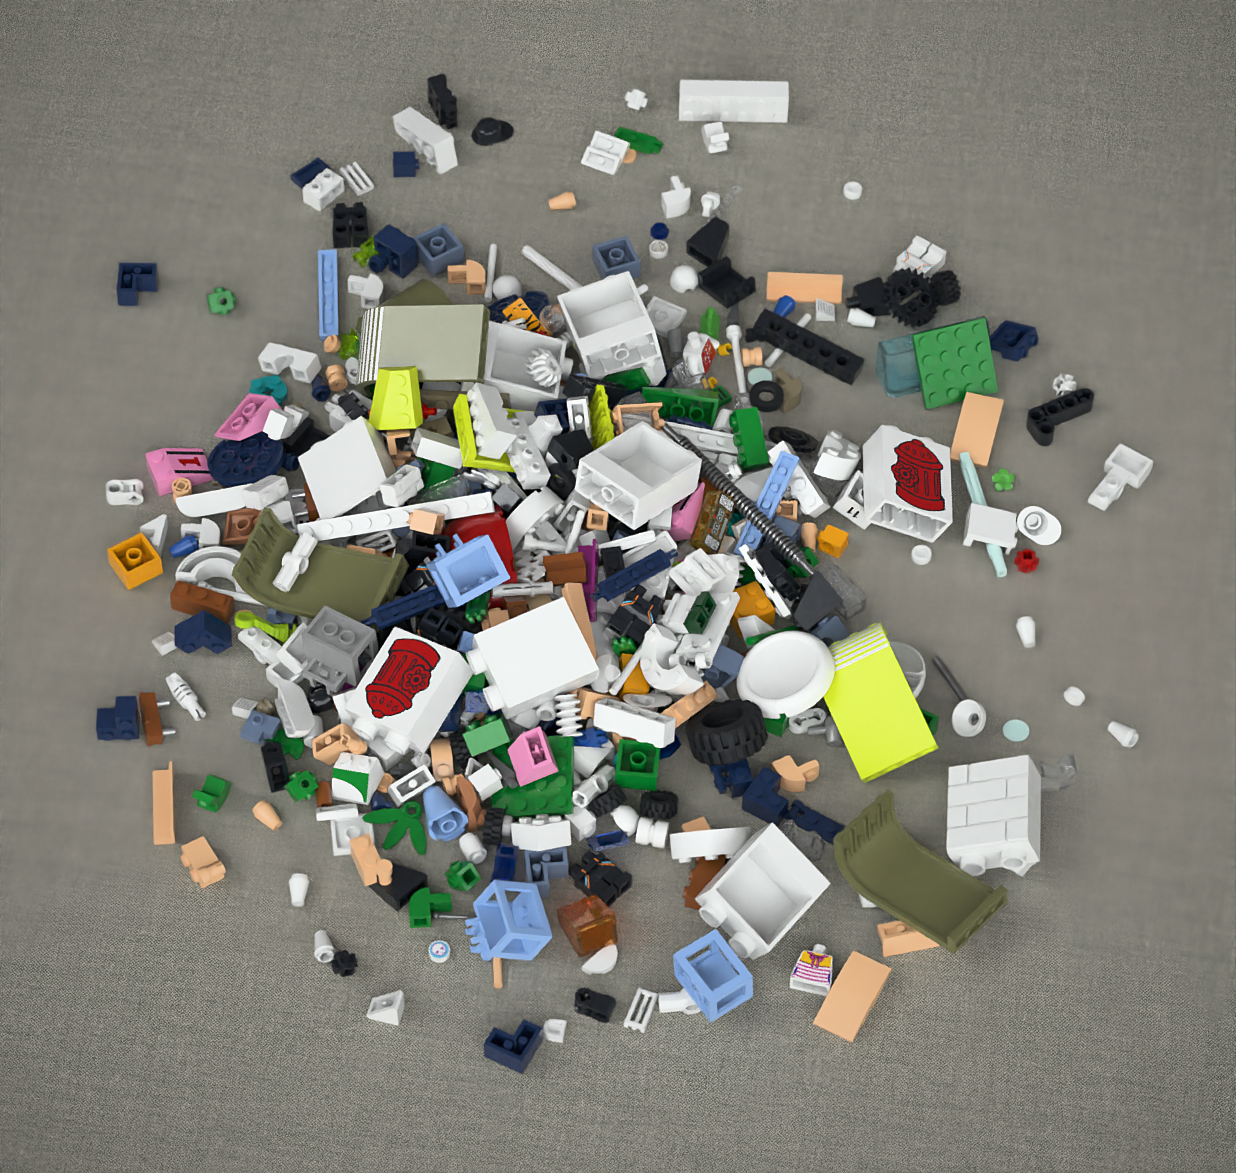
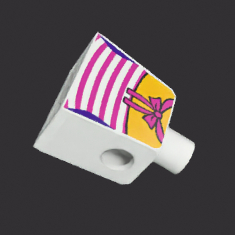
(813, 971)

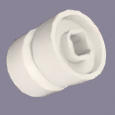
(652, 832)

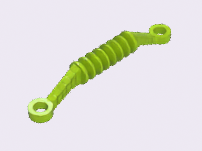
(248, 620)

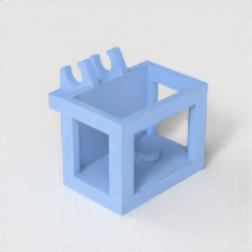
(467, 570)
(509, 928)
(711, 978)

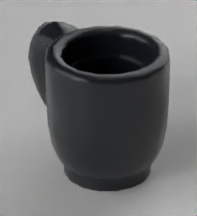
(319, 700)

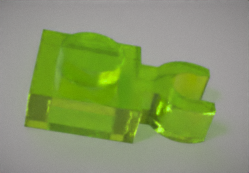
(366, 252)
(349, 346)

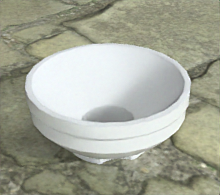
(962, 718)

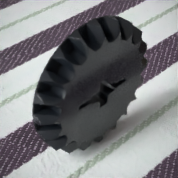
(799, 440)

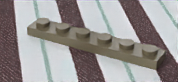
(445, 399)

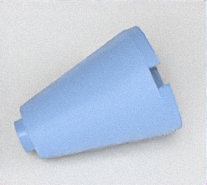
(443, 815)

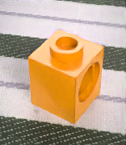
(832, 541)

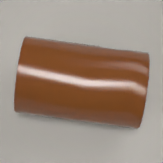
(324, 794)

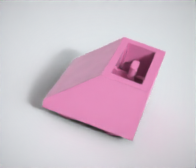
(532, 756)

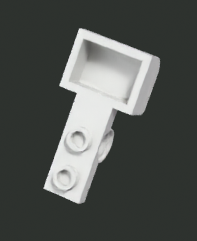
(1123, 468)
(265, 651)
(292, 651)

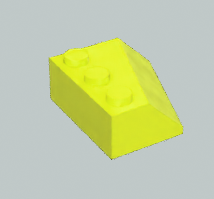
(396, 399)

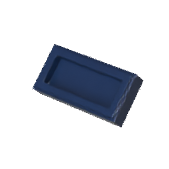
(308, 172)

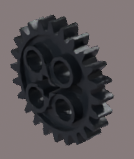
(902, 285)

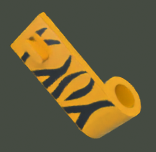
(523, 310)

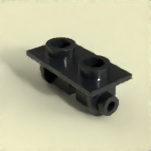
(350, 402)

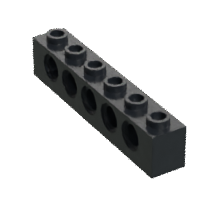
(808, 346)

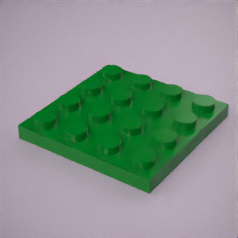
(954, 362)
(543, 796)

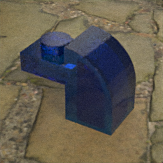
(476, 703)
(505, 863)

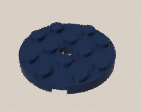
(533, 299)
(227, 459)

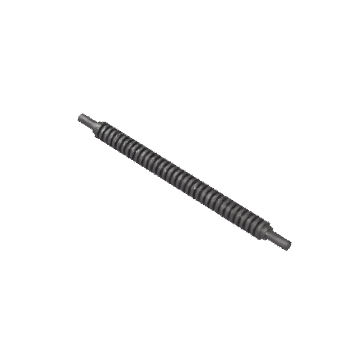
(744, 505)

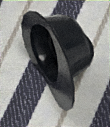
(491, 131)

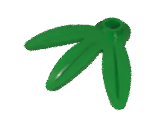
(404, 821)

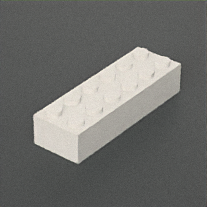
(733, 101)

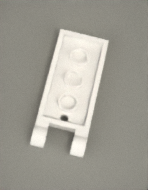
(709, 640)

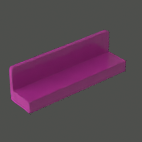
(591, 554)

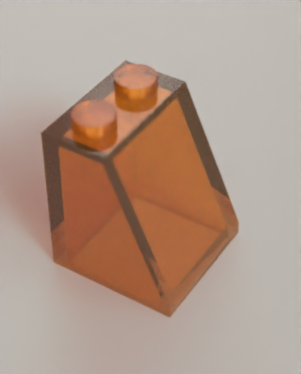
(588, 925)

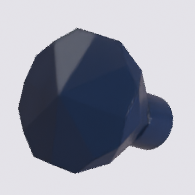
(379, 802)

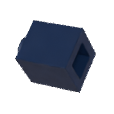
(405, 164)

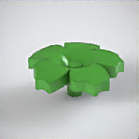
(1003, 480)

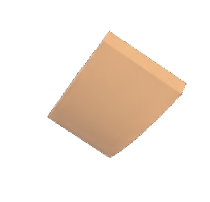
(977, 428)
(852, 996)

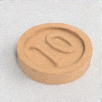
(630, 156)

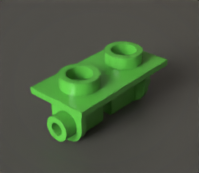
(710, 323)

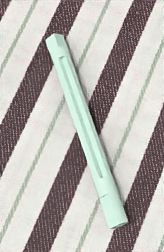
(977, 497)

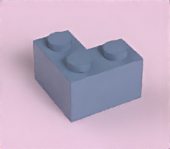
(545, 865)

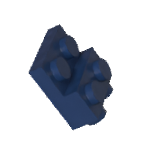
(1013, 340)

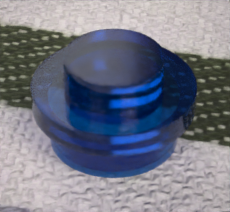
(659, 231)

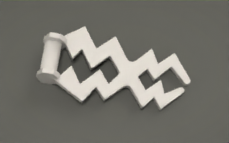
(524, 561)

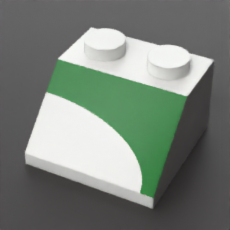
(356, 778)

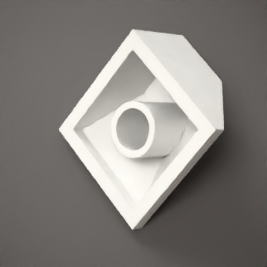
(730, 567)

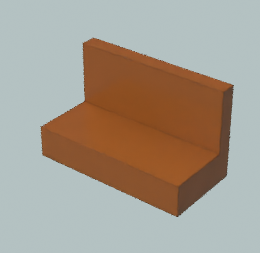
(566, 568)

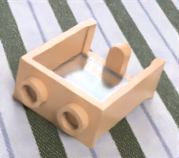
(629, 415)

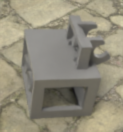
(333, 648)

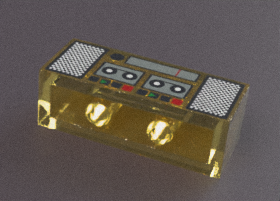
(712, 522)

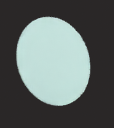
(759, 374)
(1016, 730)

